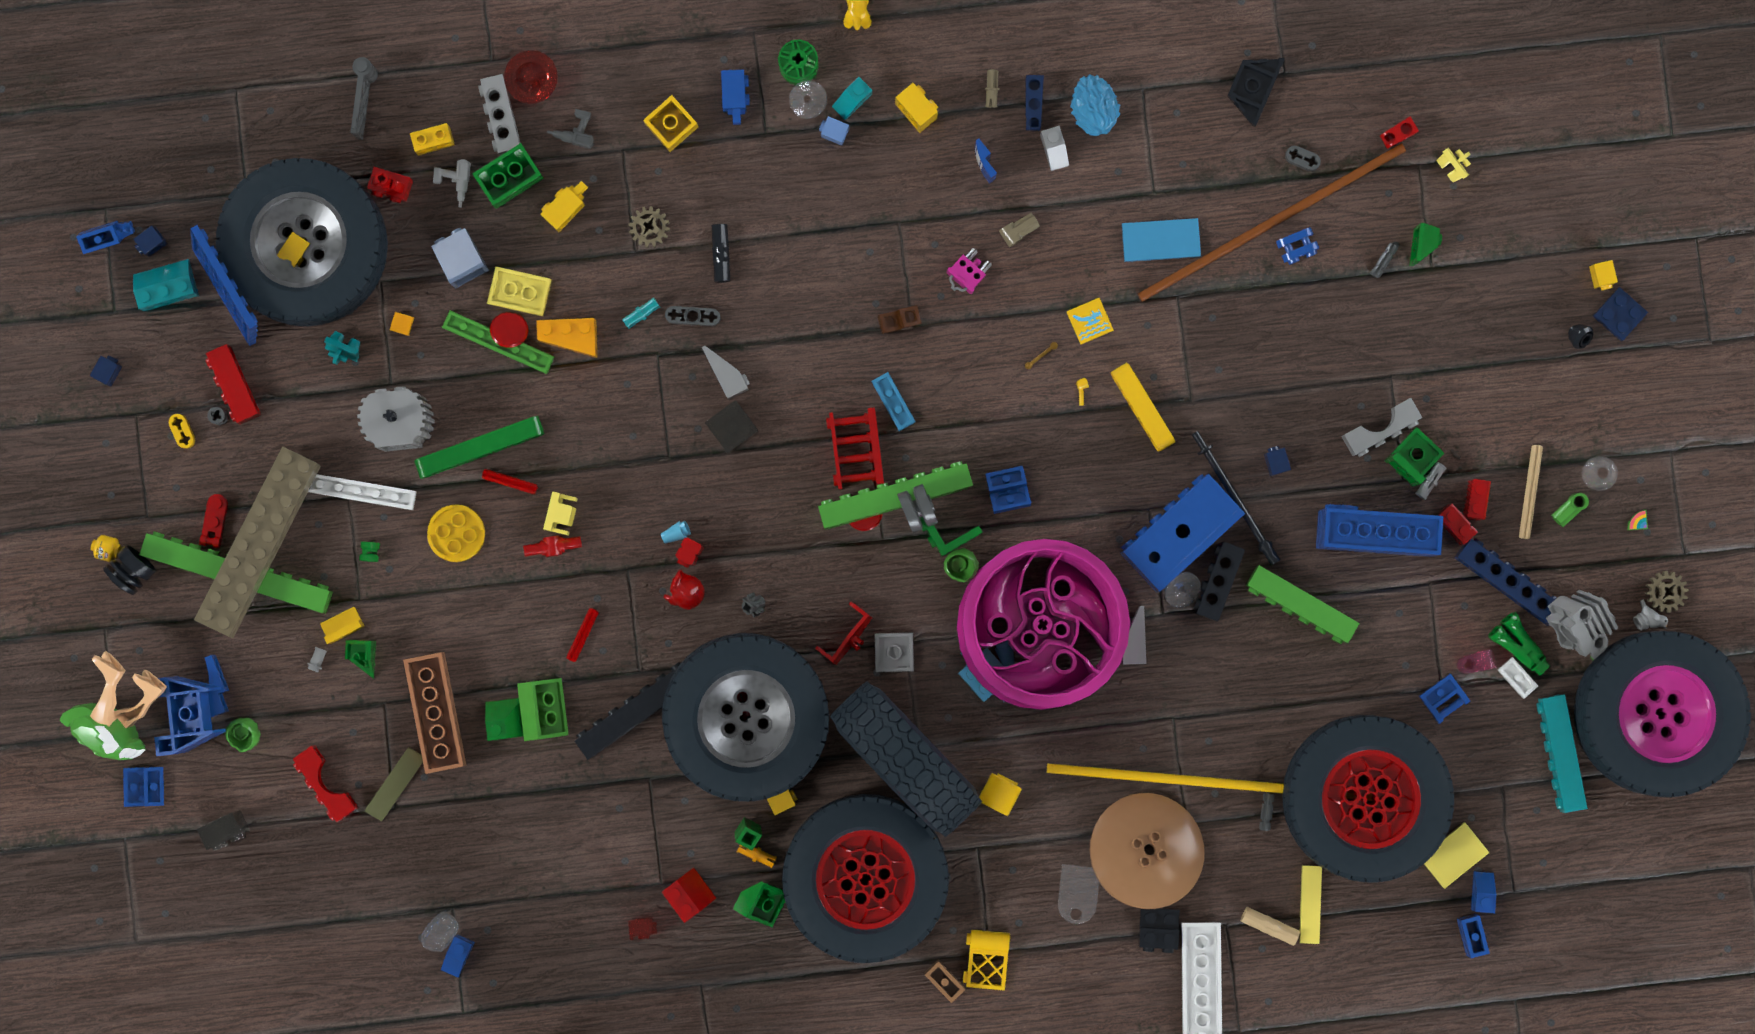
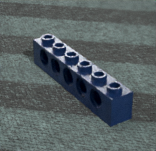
(1466, 556)

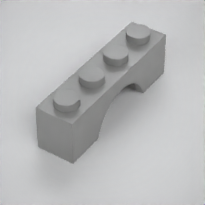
(1403, 415)

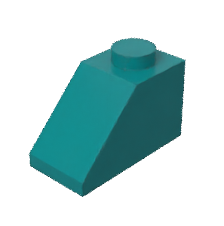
(852, 98)

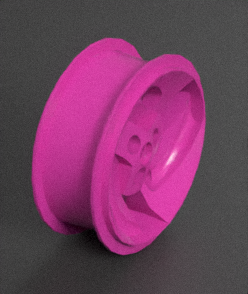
(1093, 602)

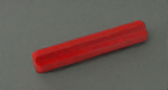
(509, 481)
(582, 635)

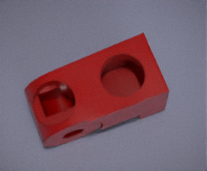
(1399, 133)

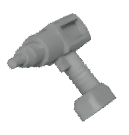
(460, 176)

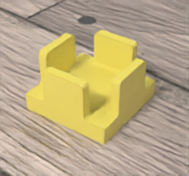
(559, 513)

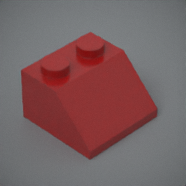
(689, 895)

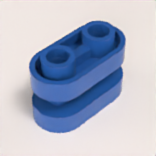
(1292, 256)

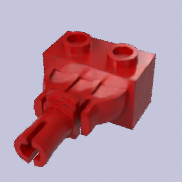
(390, 185)

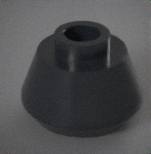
(1580, 335)

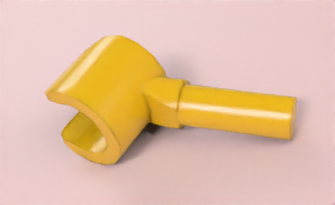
(1082, 384)

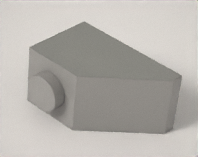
(1054, 148)

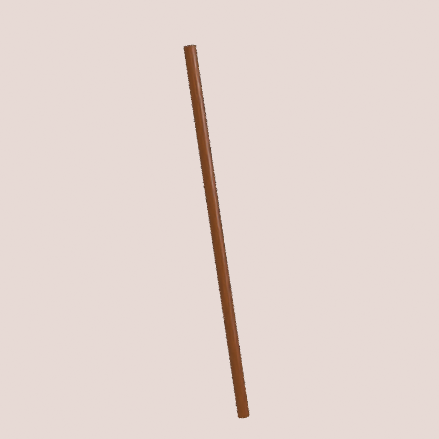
(1271, 222)

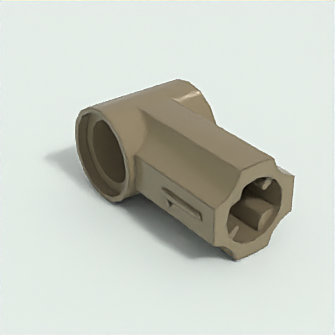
(1016, 231)

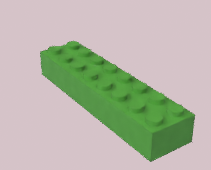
(885, 497)

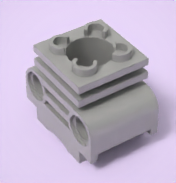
(1582, 623)

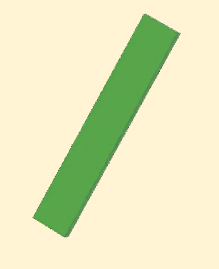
(481, 335)

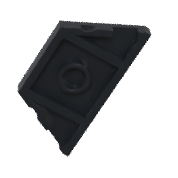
(1253, 86)

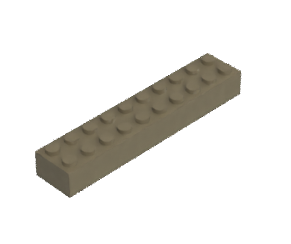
(257, 542)

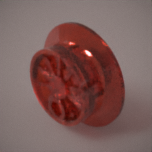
(530, 76)

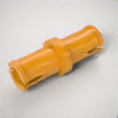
(758, 855)

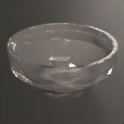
(1590, 475)

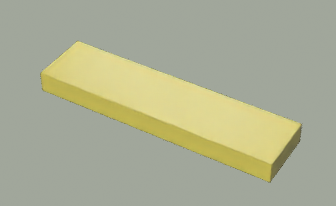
(1310, 904)

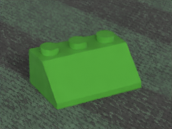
(542, 709)

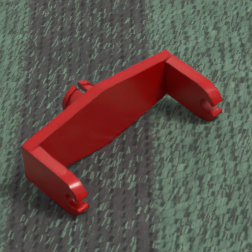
(851, 639)

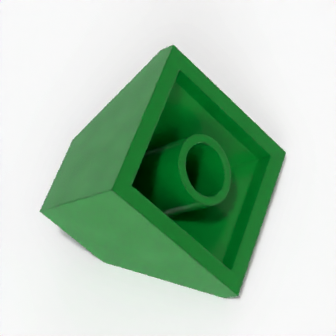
(1424, 241)
(503, 719)
(761, 903)

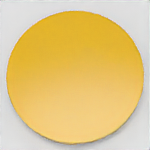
(456, 533)

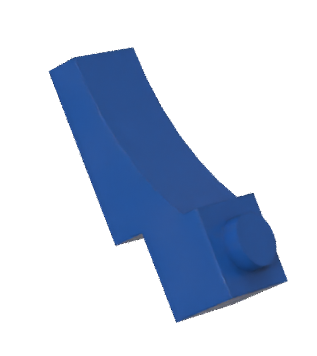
(216, 699)

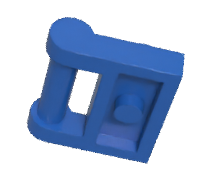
(1440, 693)

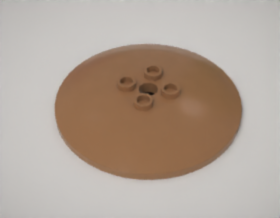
(1120, 856)

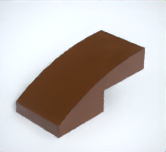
(899, 319)

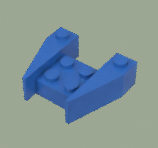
(187, 714)

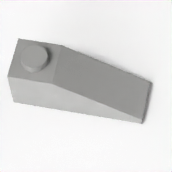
(728, 376)
(1136, 648)

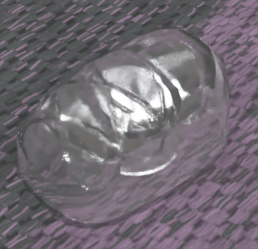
(439, 932)

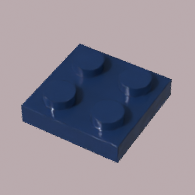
(1620, 314)

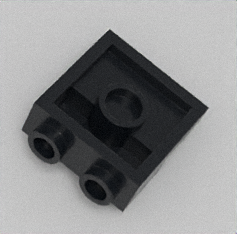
(1159, 929)

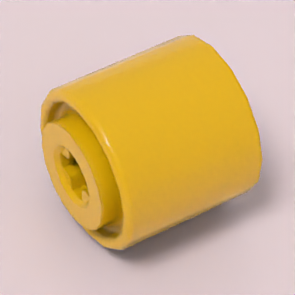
(1000, 793)

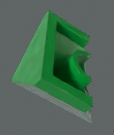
(362, 655)

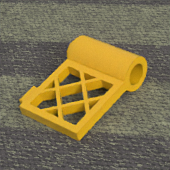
(987, 944)

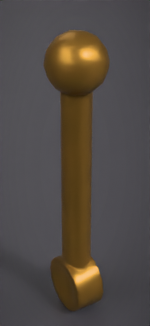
(1053, 346)

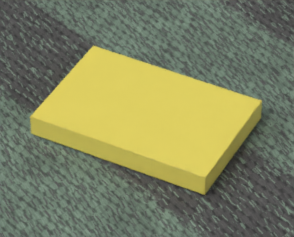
(519, 291)
(1456, 855)

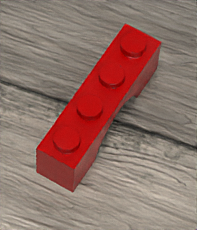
(310, 764)

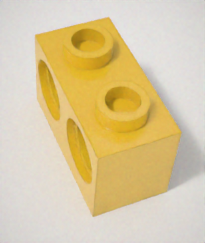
(432, 139)

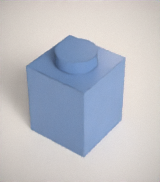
(834, 130)

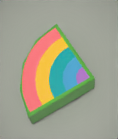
(1638, 521)

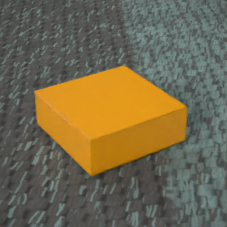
(401, 323)

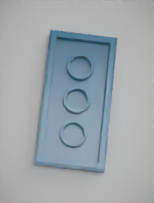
(1161, 240)

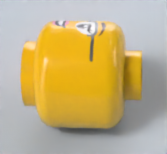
(105, 548)

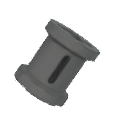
(211, 416)

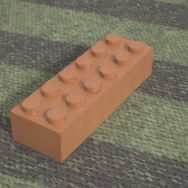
(434, 712)

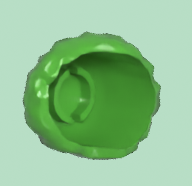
(961, 565)
(243, 734)

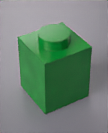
(748, 833)

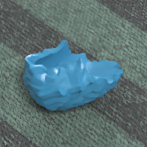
(1095, 105)

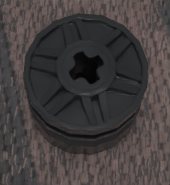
(127, 573)

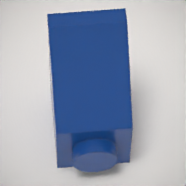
(1483, 892)
(457, 955)

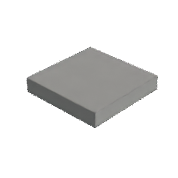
(894, 652)

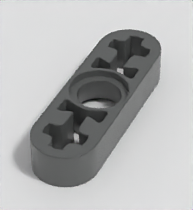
(707, 311)

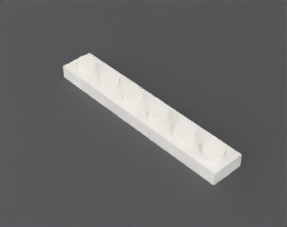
(363, 492)

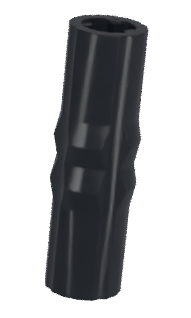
(720, 253)

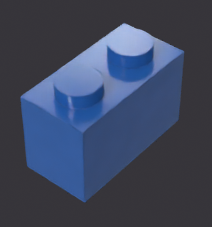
(1473, 936)

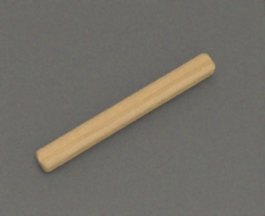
(1530, 492)

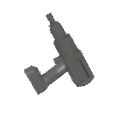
(577, 137)

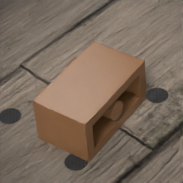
(944, 981)

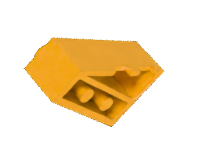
(570, 334)

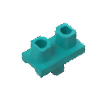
(341, 351)

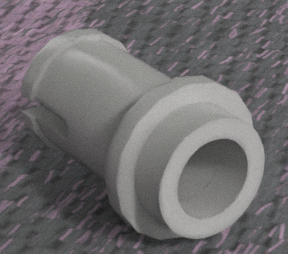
(317, 659)

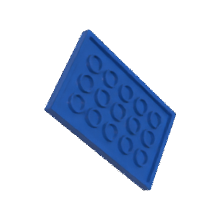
(226, 288)

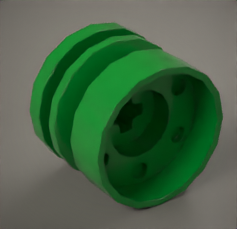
(808, 65)

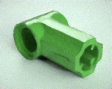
(1568, 510)

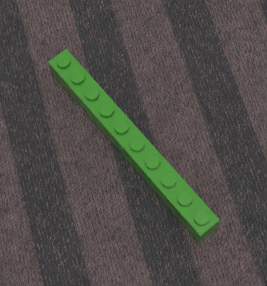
(209, 563)

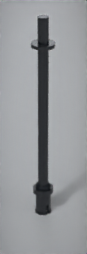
(1265, 545)

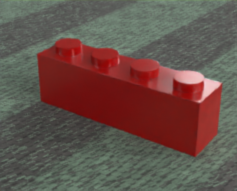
(233, 384)

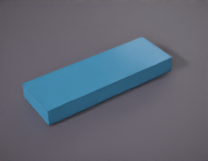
(893, 401)

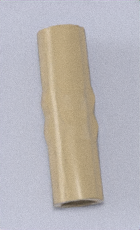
(1270, 926)

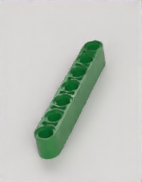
(479, 447)

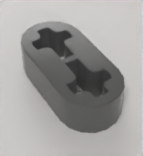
(1301, 163)

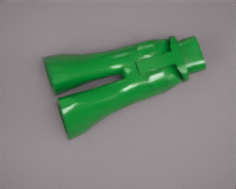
(1528, 652)

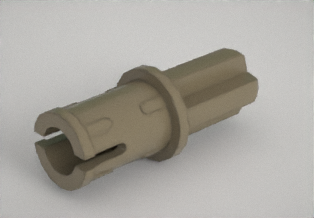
(992, 88)

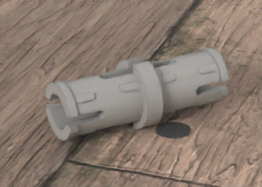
(1431, 480)

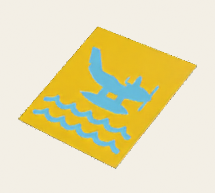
(1090, 321)

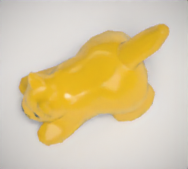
(857, 14)

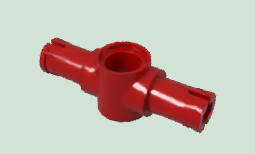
(552, 546)

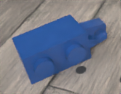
(734, 93)
(104, 236)

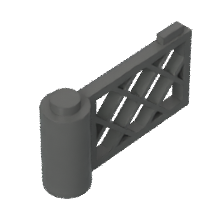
(366, 74)

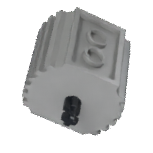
(395, 419)

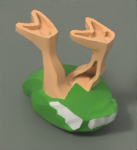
(107, 729)

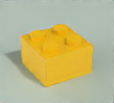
(917, 107)
(670, 123)

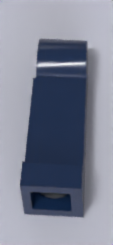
(1033, 101)

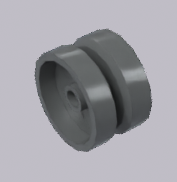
(917, 508)

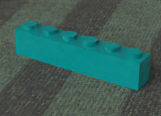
(1562, 753)

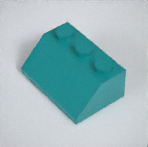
(164, 285)

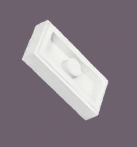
(1517, 677)

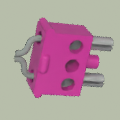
(964, 278)

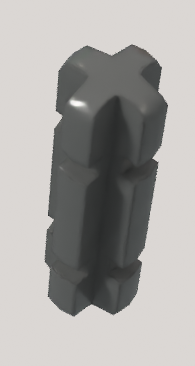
(1384, 260)
(1266, 811)

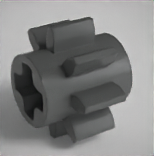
(753, 604)

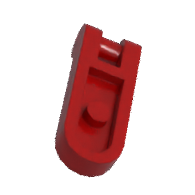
(214, 520)

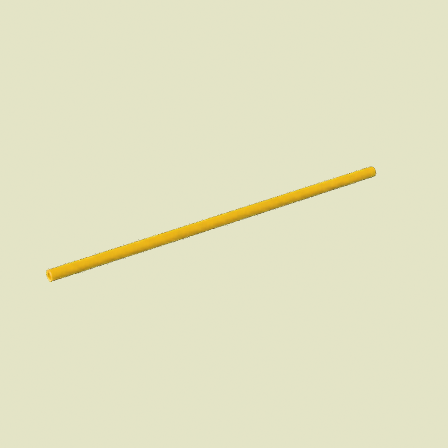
(1173, 779)

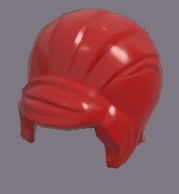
(686, 591)

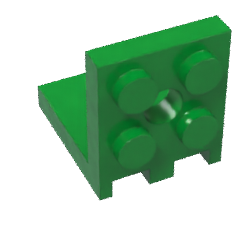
(1408, 467)
(936, 541)

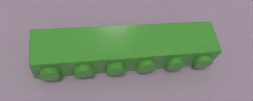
(1301, 604)

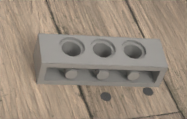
(493, 85)

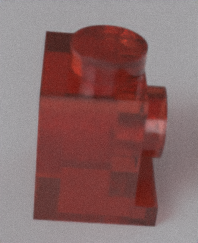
(642, 928)

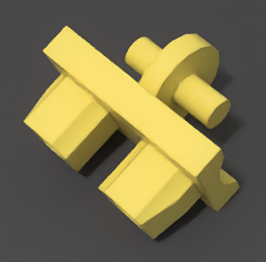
(1459, 171)

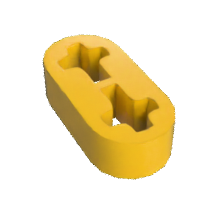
(186, 429)

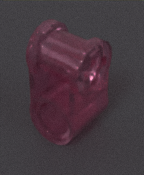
(1479, 661)

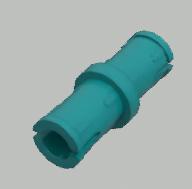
(641, 313)

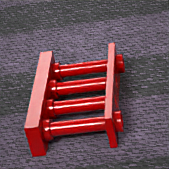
(872, 456)

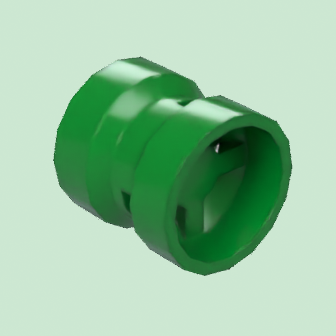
(369, 547)

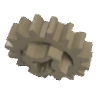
(643, 238)
(1661, 597)

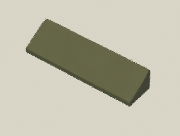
(395, 784)

